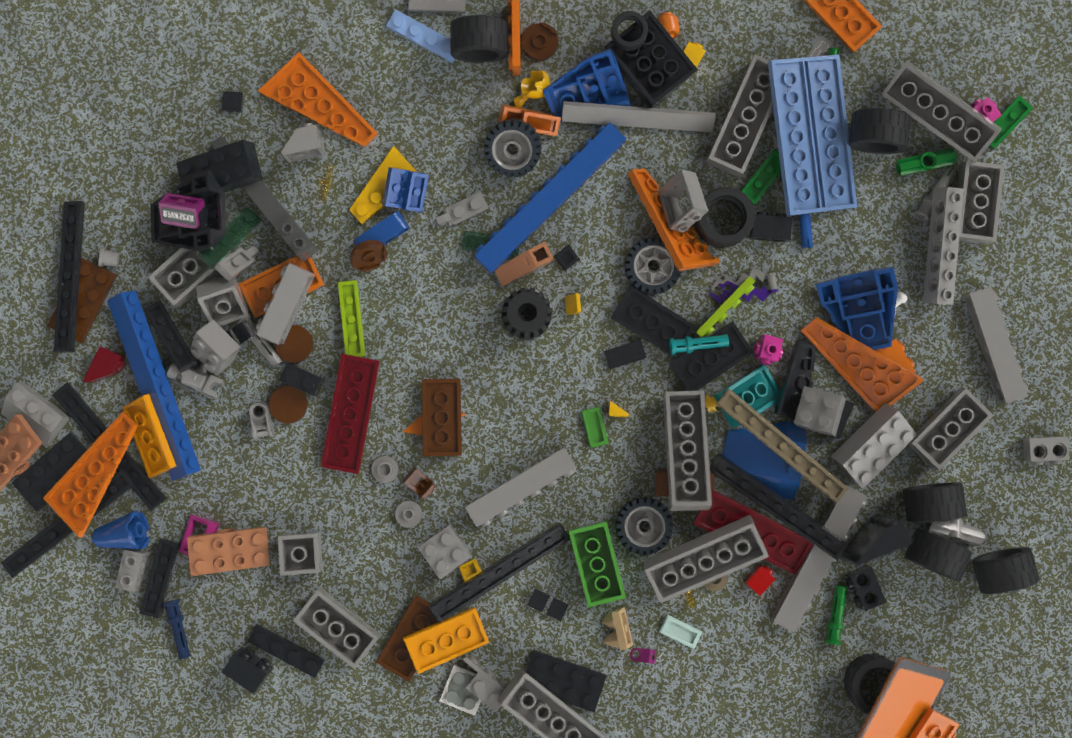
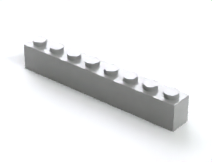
(816, 565)

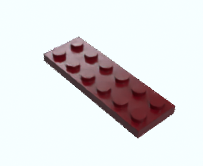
(350, 413)
(783, 544)

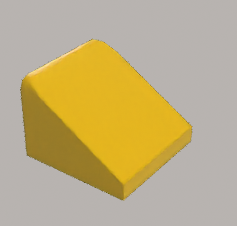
(572, 304)
(616, 411)
(469, 569)

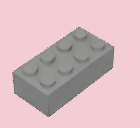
(981, 201)
(181, 275)
(285, 303)
(950, 428)
(874, 445)
(337, 627)

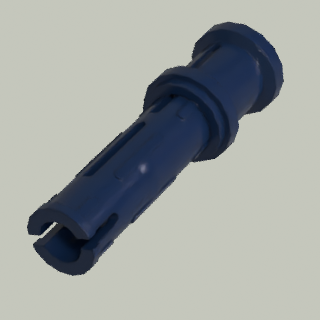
(175, 620)

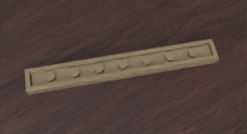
(782, 446)

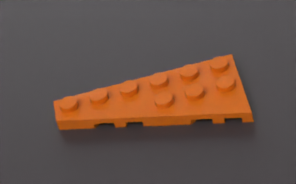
(311, 95)
(683, 246)
(866, 370)
(84, 484)

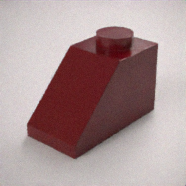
(104, 365)

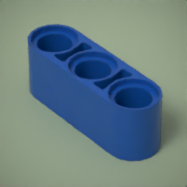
(385, 230)

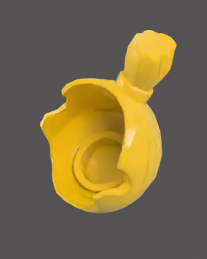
(532, 87)

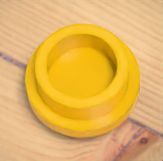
(710, 403)

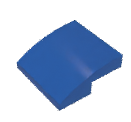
(405, 189)

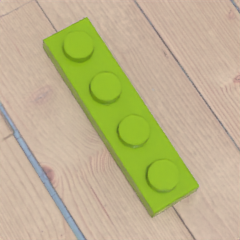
(732, 302)
(351, 318)

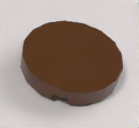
(539, 41)
(368, 255)
(296, 346)
(288, 404)

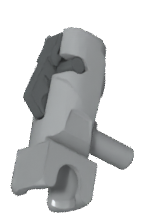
(195, 380)

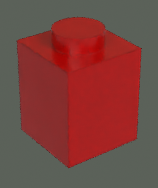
(760, 579)

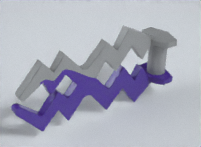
(762, 295)

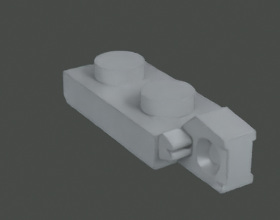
(463, 210)
(236, 262)

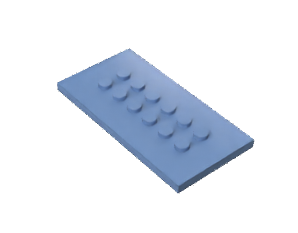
(812, 134)

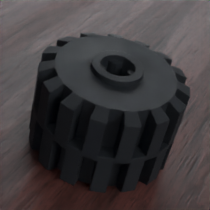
(537, 307)

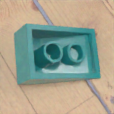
(754, 388)

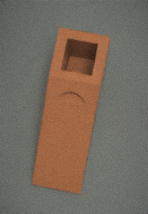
(524, 264)

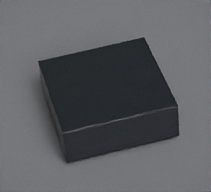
(232, 101)
(566, 257)

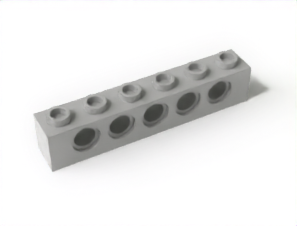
(943, 245)

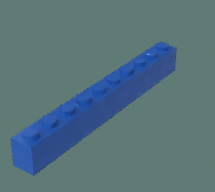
(550, 198)
(153, 379)

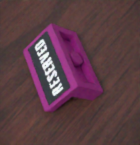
(180, 210)

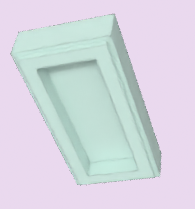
(680, 631)

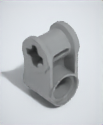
(261, 422)

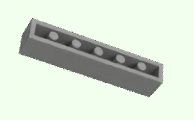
(996, 345)
(521, 486)

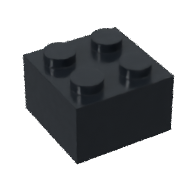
(248, 669)

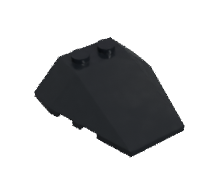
(211, 217)

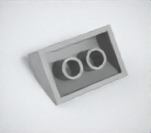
(39, 412)

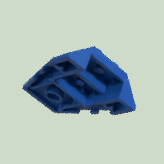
(591, 81)
(863, 305)
(761, 462)

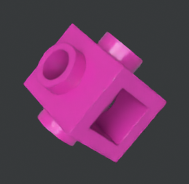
(987, 108)
(768, 349)

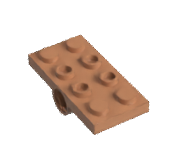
(16, 446)
(228, 550)

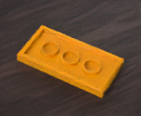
(150, 437)
(446, 640)

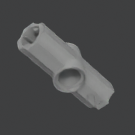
(956, 531)

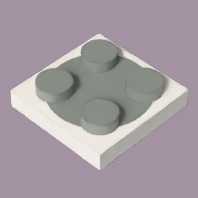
(456, 693)

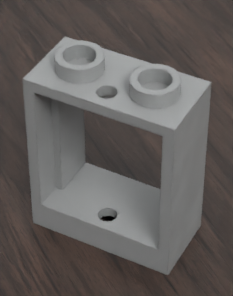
(668, 195)

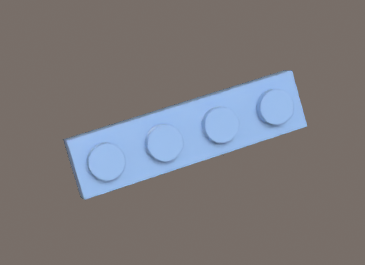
(420, 35)

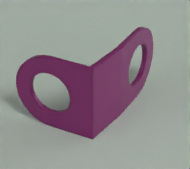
(644, 655)

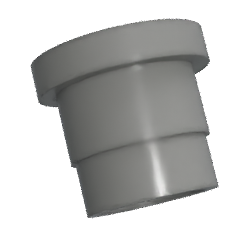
(108, 258)

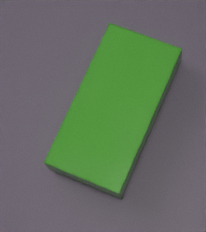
(594, 427)

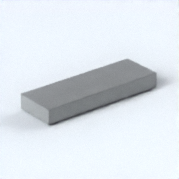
(441, 6)

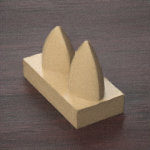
(622, 636)

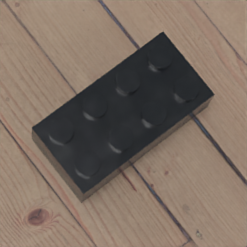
(231, 165)

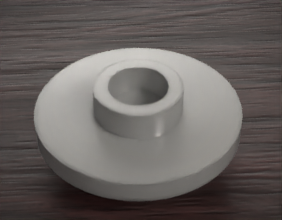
(385, 469)
(408, 514)

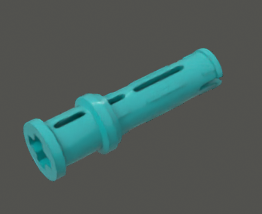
(689, 344)

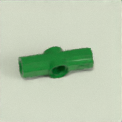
(937, 160)

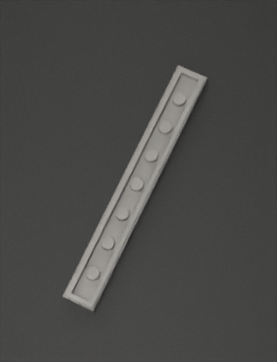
(638, 117)

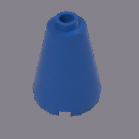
(123, 532)

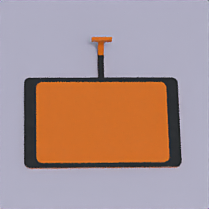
(904, 700)

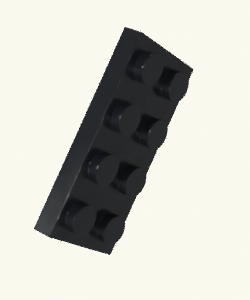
(651, 320)
(705, 365)
(48, 470)
(567, 680)

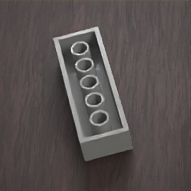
(941, 111)
(744, 120)
(687, 451)
(705, 559)
(543, 710)

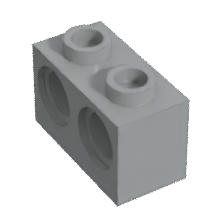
(1045, 447)
(132, 570)

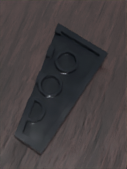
(796, 377)

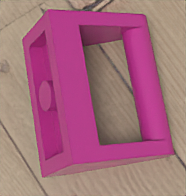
(212, 527)

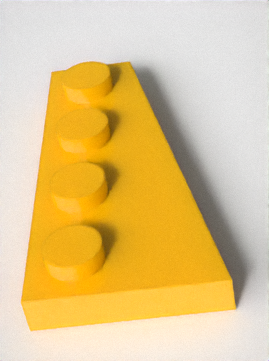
(371, 197)

